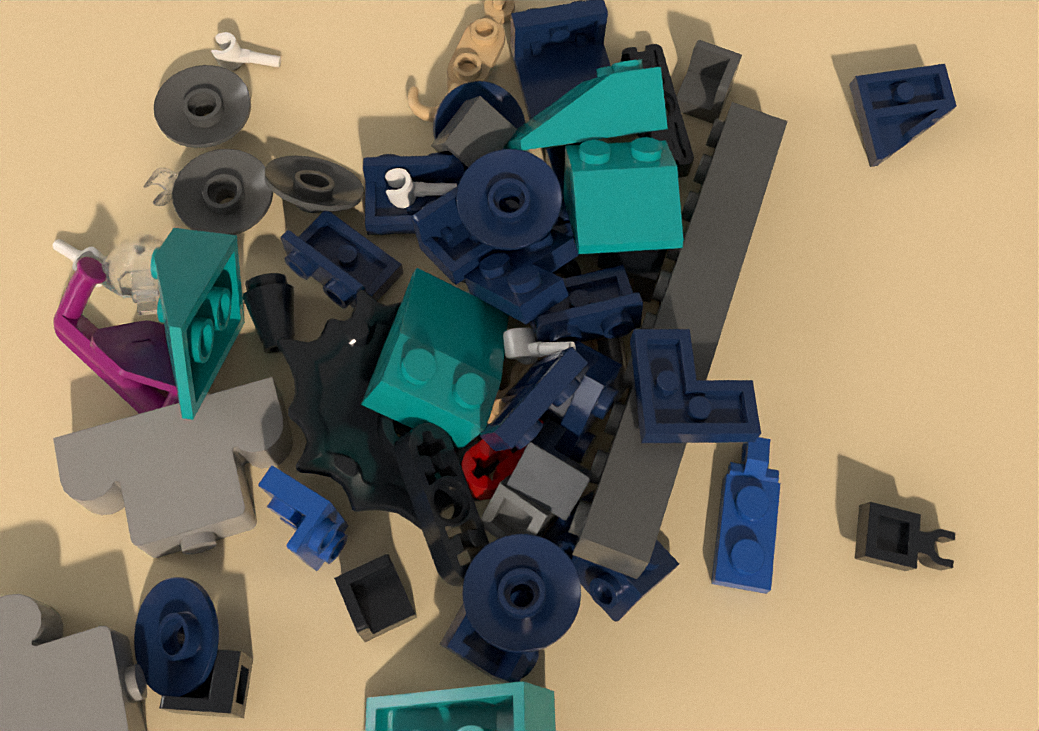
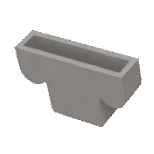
(176, 474)
(65, 681)

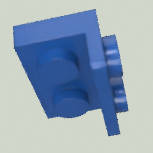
(316, 521)

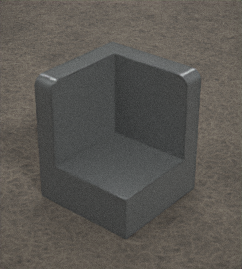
(708, 81)
(474, 132)
(515, 514)

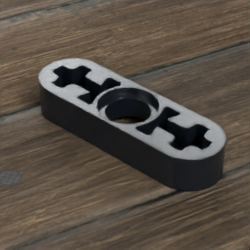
(453, 482)

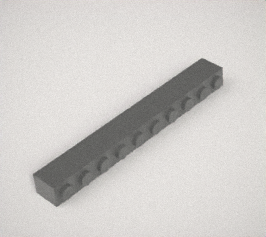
(638, 477)

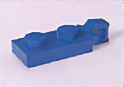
(747, 521)

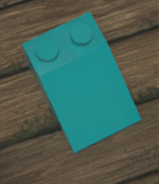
(614, 104)
(198, 307)
(440, 360)
(476, 708)

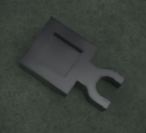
(895, 541)

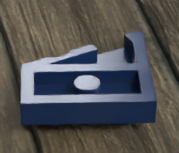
(900, 107)

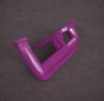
(126, 356)

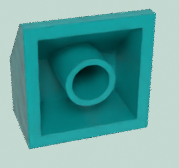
(622, 196)

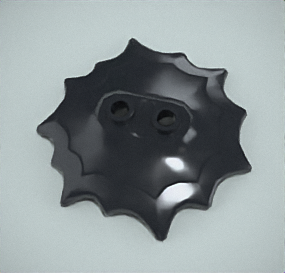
(341, 434)

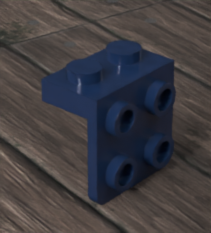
(557, 49)

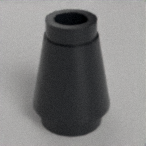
(270, 308)

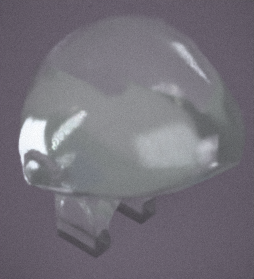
(130, 271)

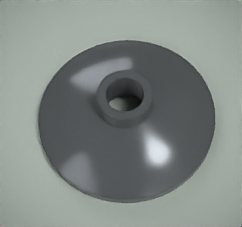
(197, 92)
(220, 176)
(313, 183)

